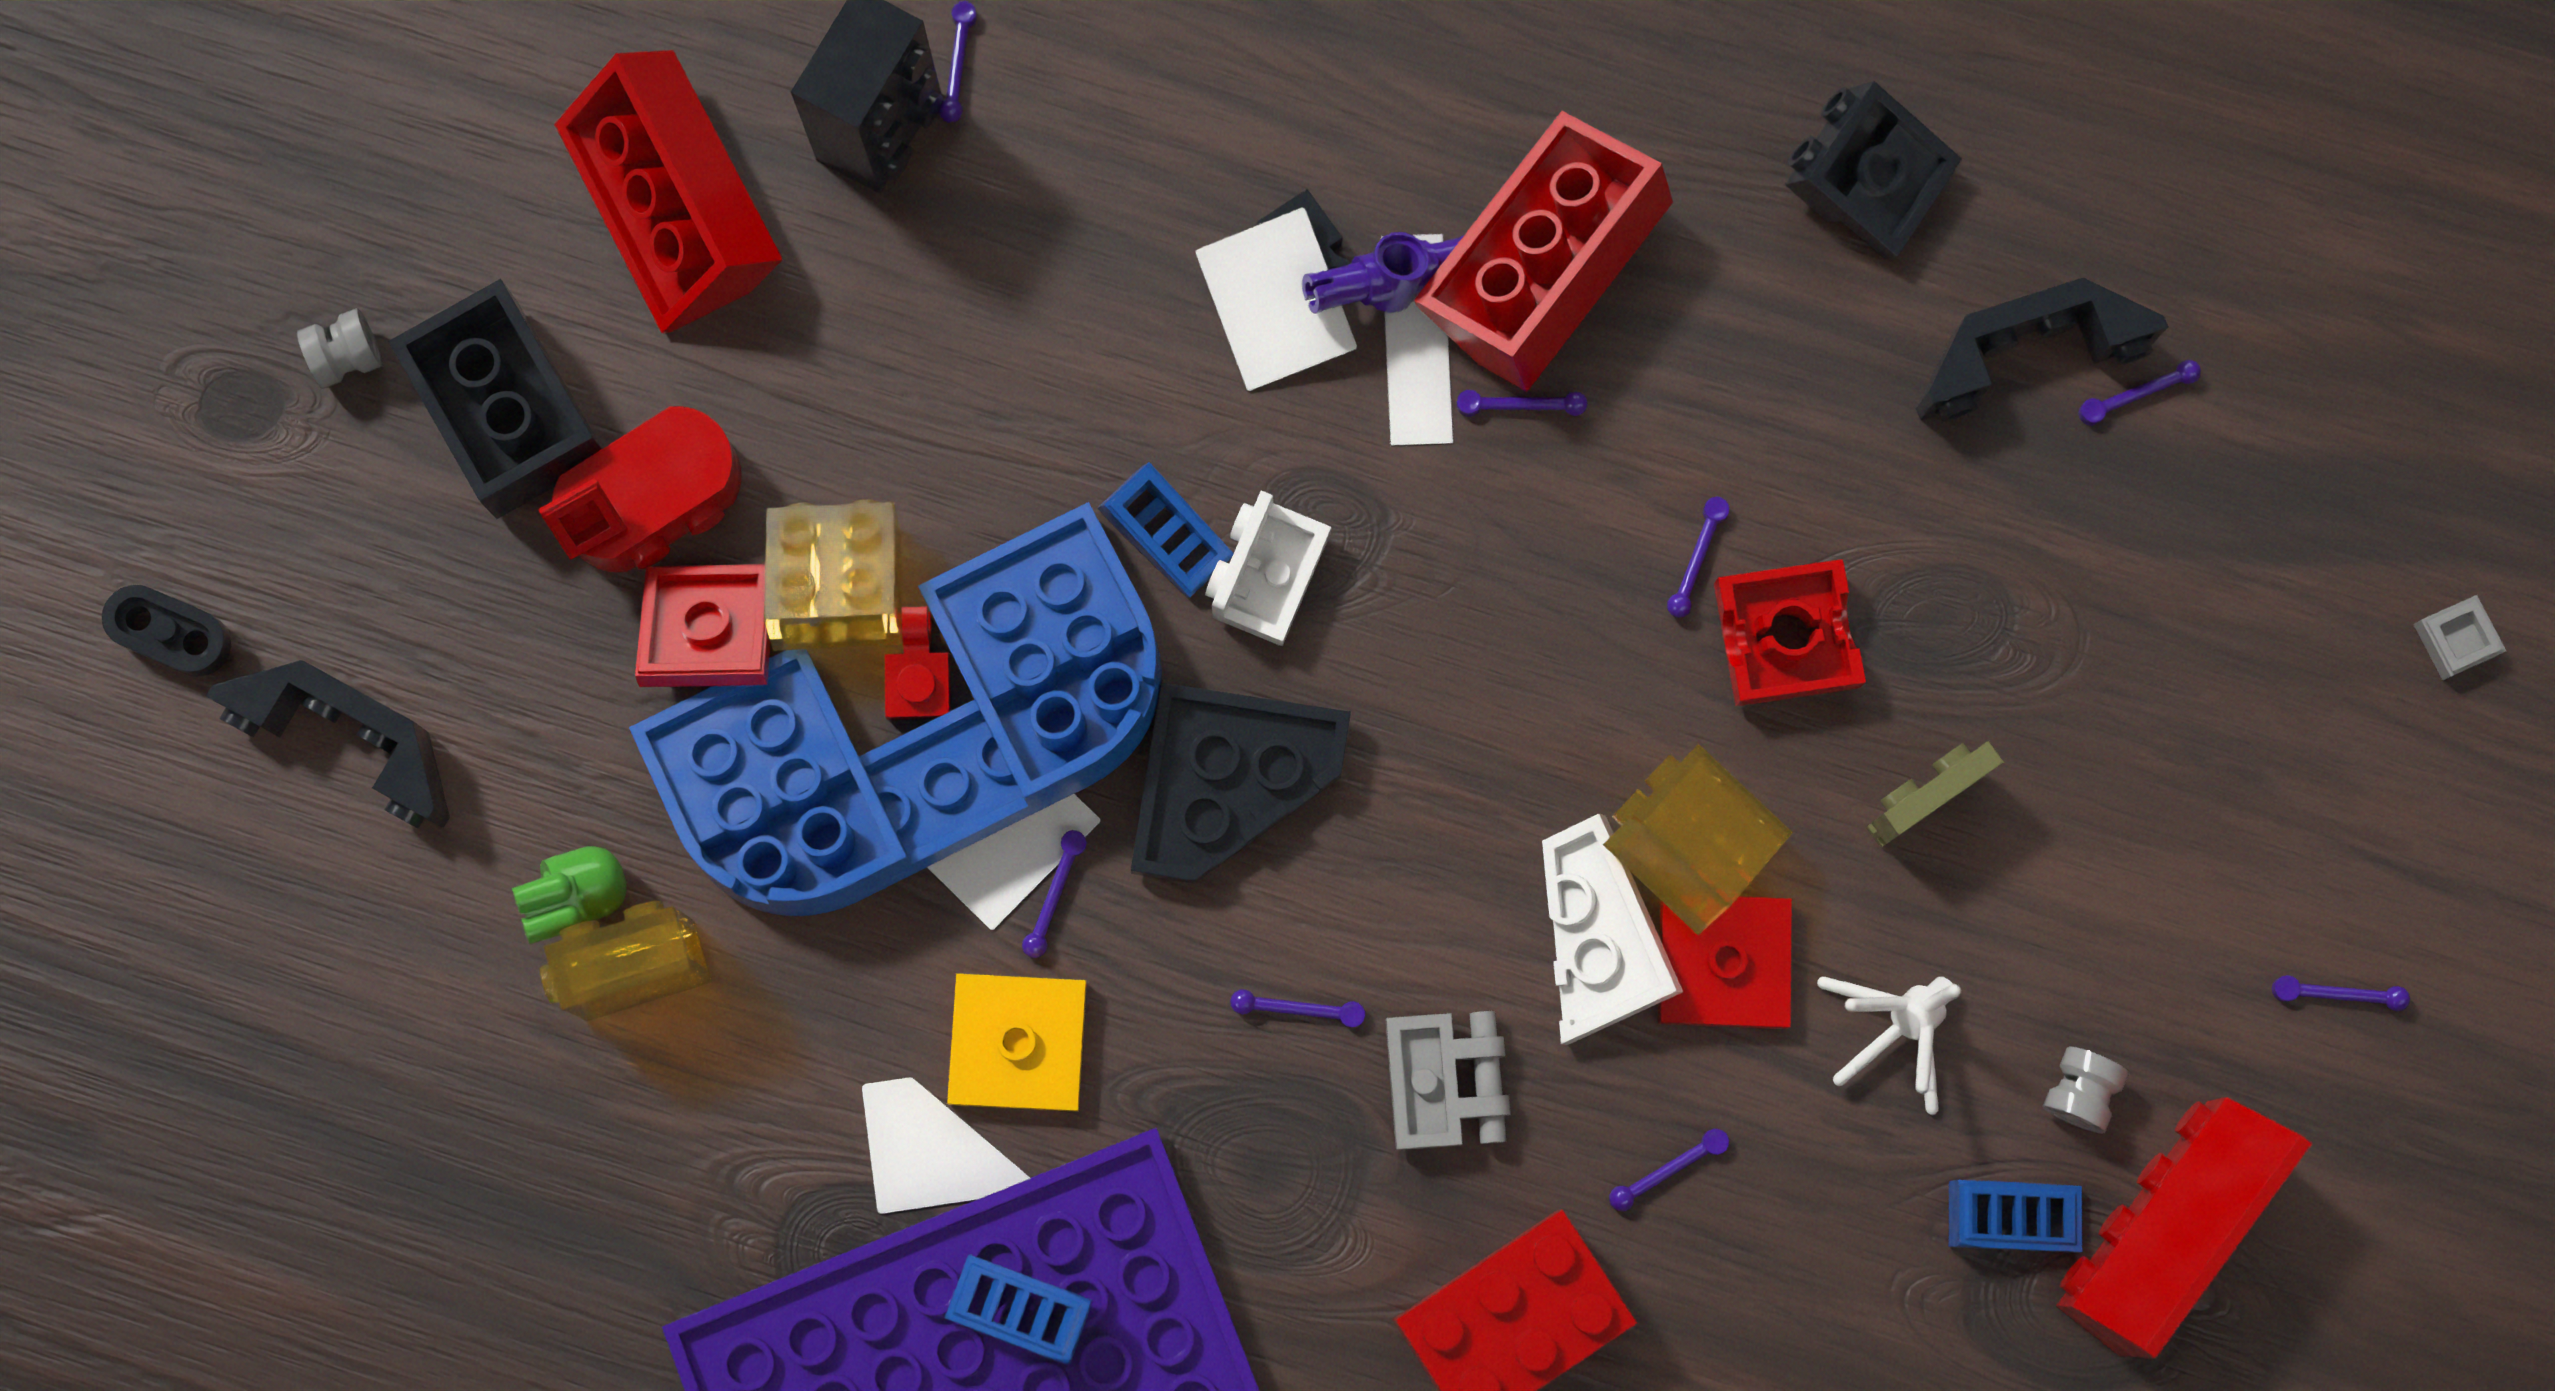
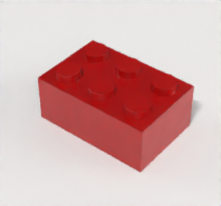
(1517, 1314)

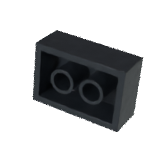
(868, 92)
(496, 398)

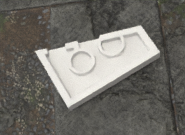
(1604, 936)

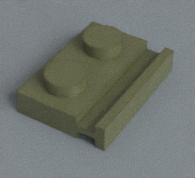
(1910, 804)

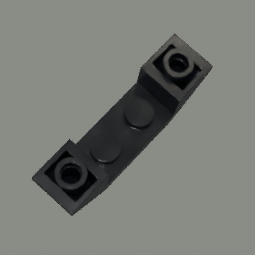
(2107, 321)
(273, 696)

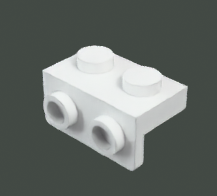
(1268, 569)

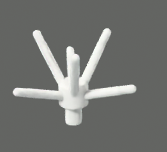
(1912, 1016)

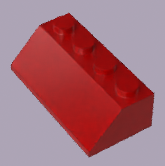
(666, 188)
(1546, 249)
(2180, 1226)

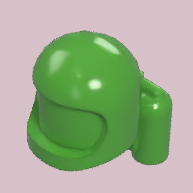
(572, 891)

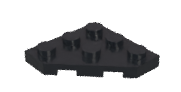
(1227, 774)

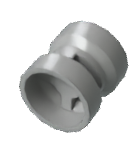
(339, 348)
(2085, 1089)

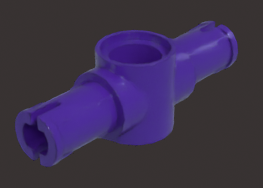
(1370, 277)

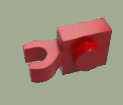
(918, 679)

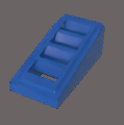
(1150, 546)
(1964, 1216)
(1070, 1328)

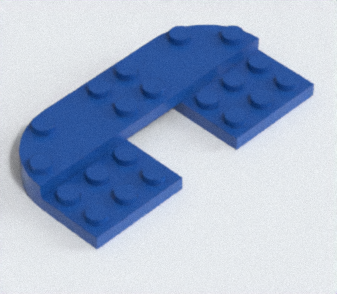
(807, 826)

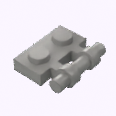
(1426, 1080)

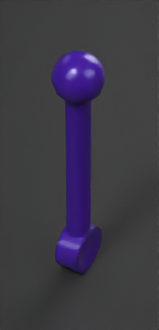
(963, 17)
(1470, 403)
(2094, 410)
(1714, 512)
(1073, 845)
(2288, 988)
(1350, 1014)
(1713, 1143)

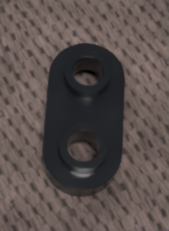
(170, 631)

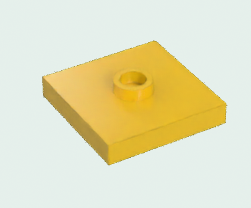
(1017, 1042)

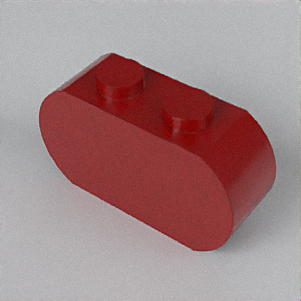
(663, 482)

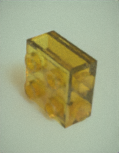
(833, 575)
(1695, 837)
(624, 963)

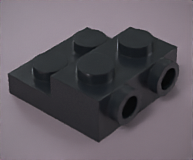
(1871, 167)

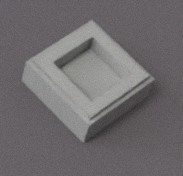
(2459, 637)

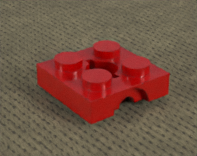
(1766, 669)

